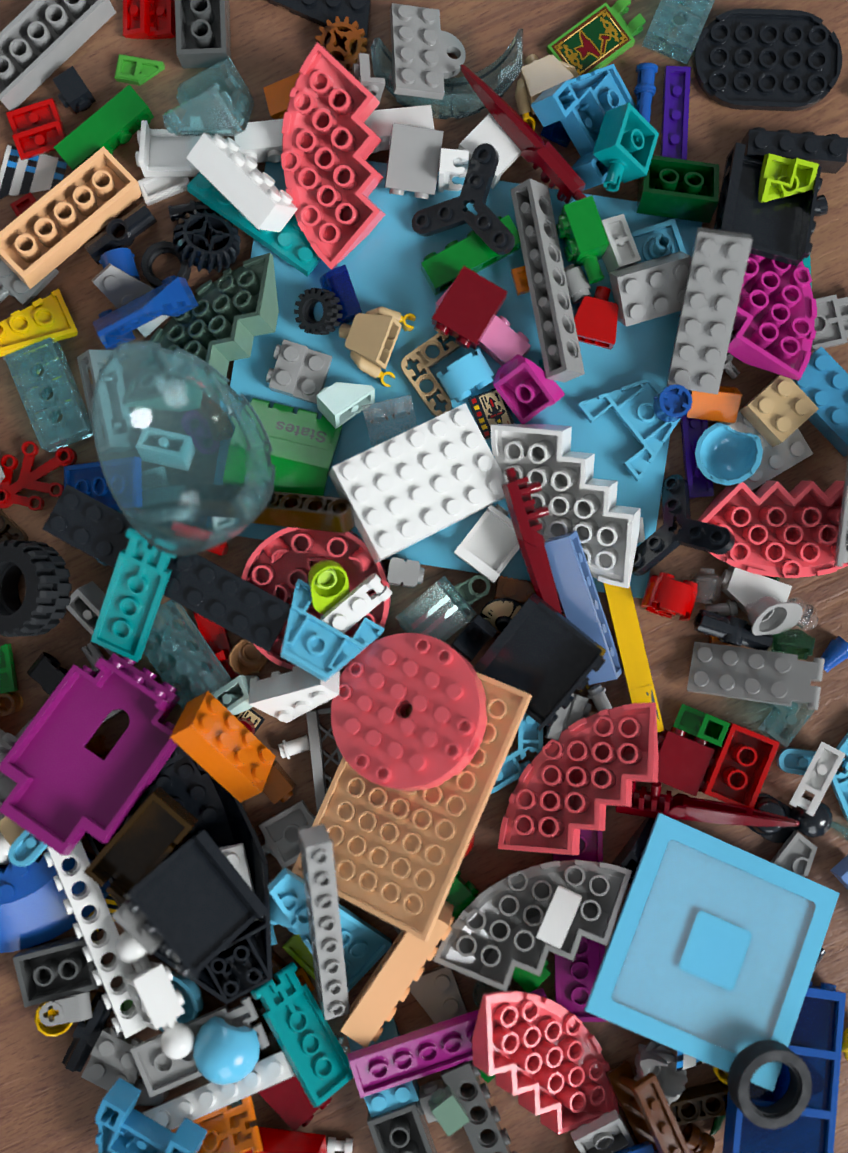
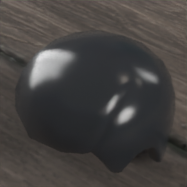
(813, 826)

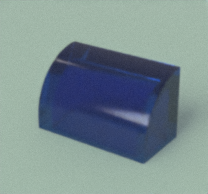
(339, 282)

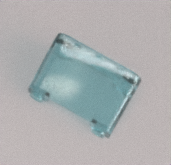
(211, 103)

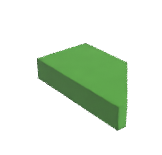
(136, 70)

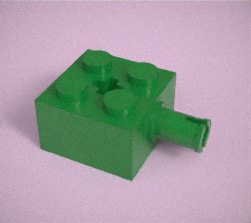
(583, 236)

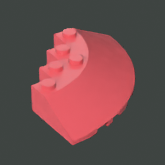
(327, 157)
(779, 529)
(578, 777)
(543, 1058)

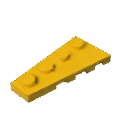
(35, 323)

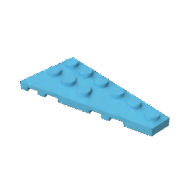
(361, 942)

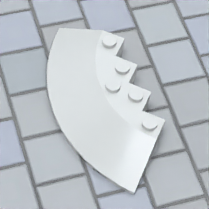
(572, 496)

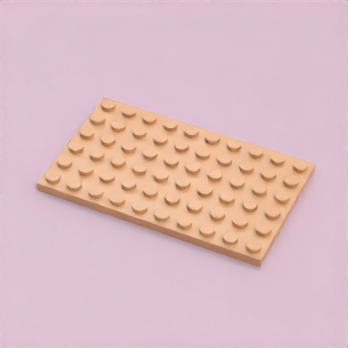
(404, 847)

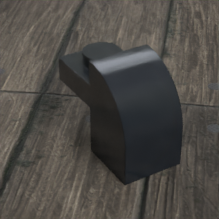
(473, 637)

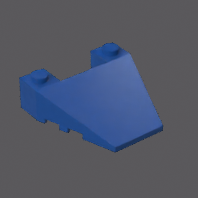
(169, 299)

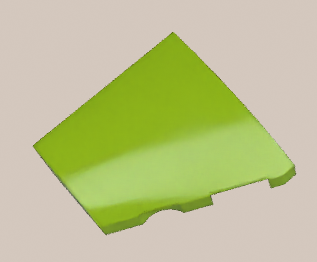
(785, 177)

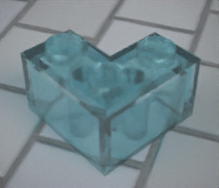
(785, 722)

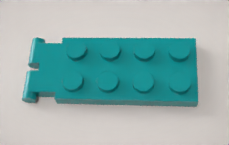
(132, 598)
(304, 1035)

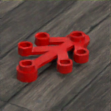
(29, 479)

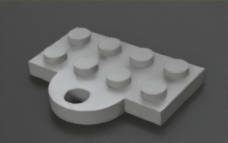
(421, 52)

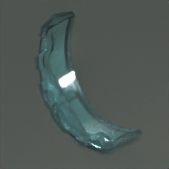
(459, 96)

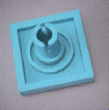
(658, 240)

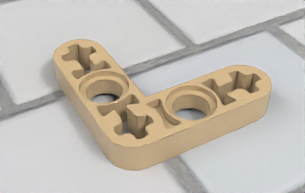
(425, 364)

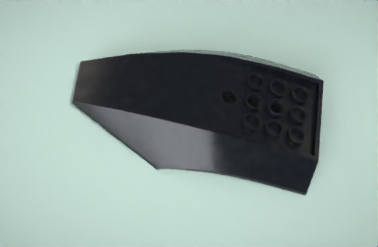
(248, 958)

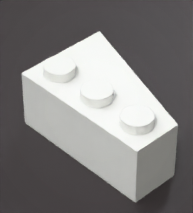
(291, 693)

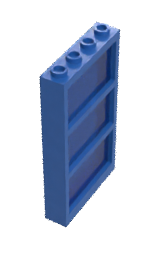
(819, 1045)

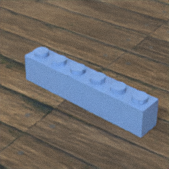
(581, 601)

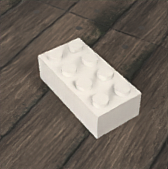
(242, 182)

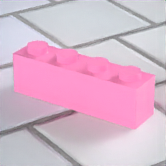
(500, 340)

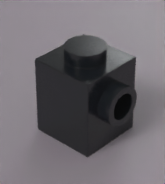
(73, 91)

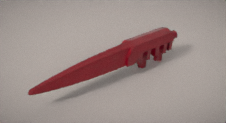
(533, 147)
(531, 542)
(696, 809)

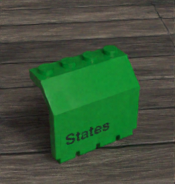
(300, 447)

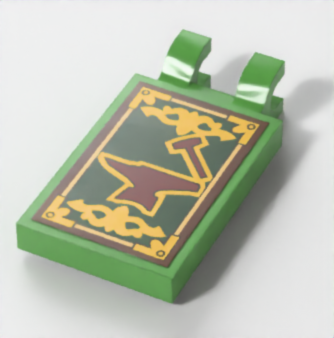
(597, 38)

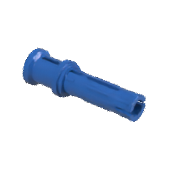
(645, 88)

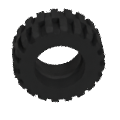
(45, 588)

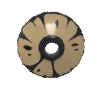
(500, 612)

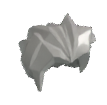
(662, 1063)

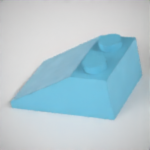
(393, 1097)

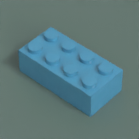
(827, 388)

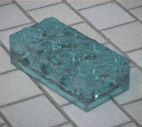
(677, 27)
(35, 389)
(183, 654)

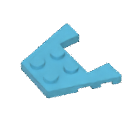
(636, 410)
(317, 645)

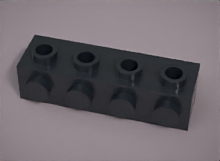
(827, 150)

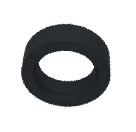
(793, 1101)

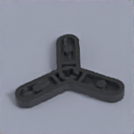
(474, 191)
(692, 532)

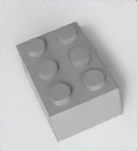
(650, 288)

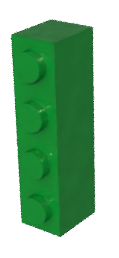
(106, 127)
(471, 252)

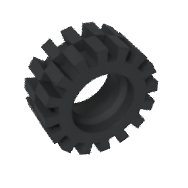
(306, 311)

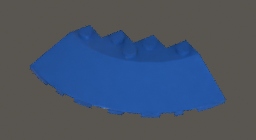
(33, 906)

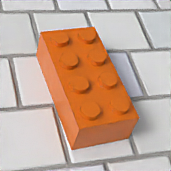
(223, 746)

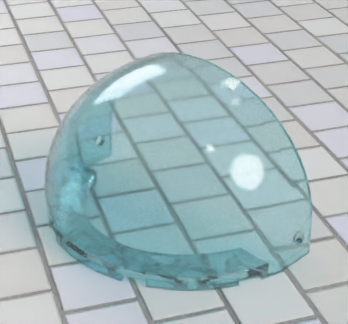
(179, 448)

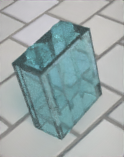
(437, 612)

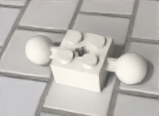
(155, 997)

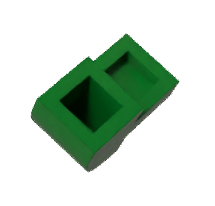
(701, 725)

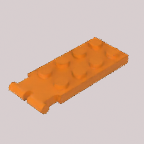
(230, 1129)

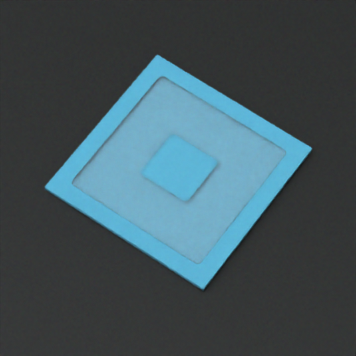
(711, 948)

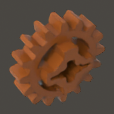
(348, 39)

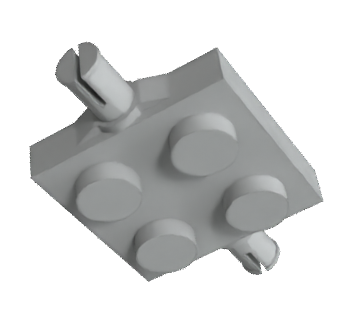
(15, 287)
(282, 832)

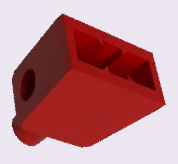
(597, 319)

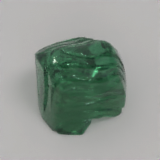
(793, 642)

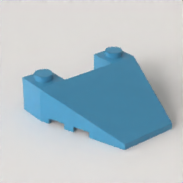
(581, 110)
(129, 1131)

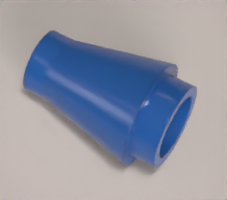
(835, 653)

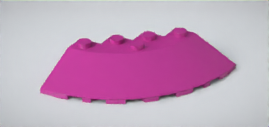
(775, 317)

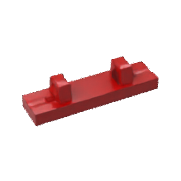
(217, 639)

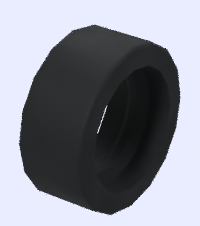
(152, 253)

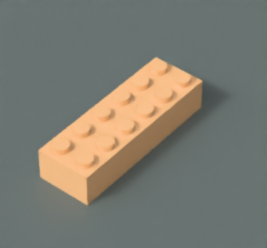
(67, 217)
(392, 980)

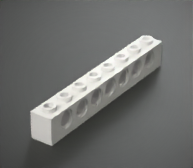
(125, 1021)

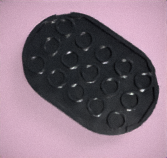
(767, 60)

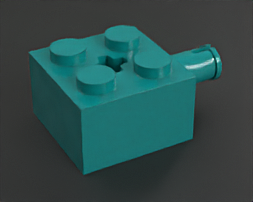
(625, 145)

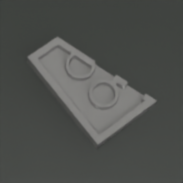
(796, 854)

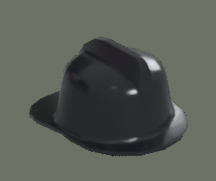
(772, 805)

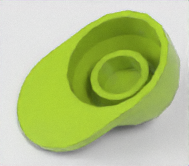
(327, 584)

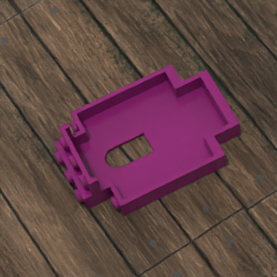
(66, 786)

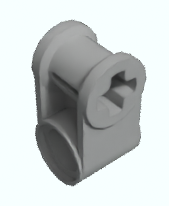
(70, 1008)

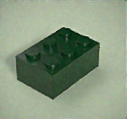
(679, 189)

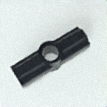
(133, 223)
(730, 630)
(86, 1035)

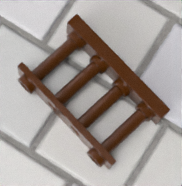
(646, 1110)

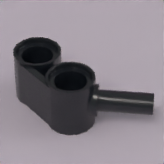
(47, 672)

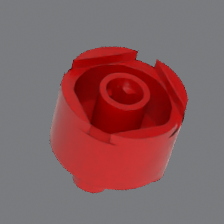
(669, 597)

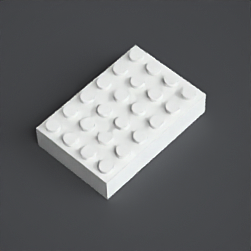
(419, 482)

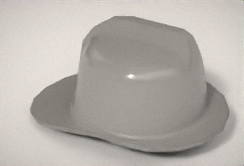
(772, 616)

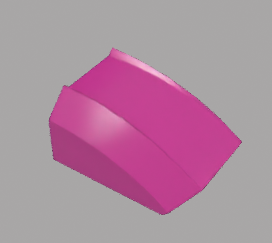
(525, 388)

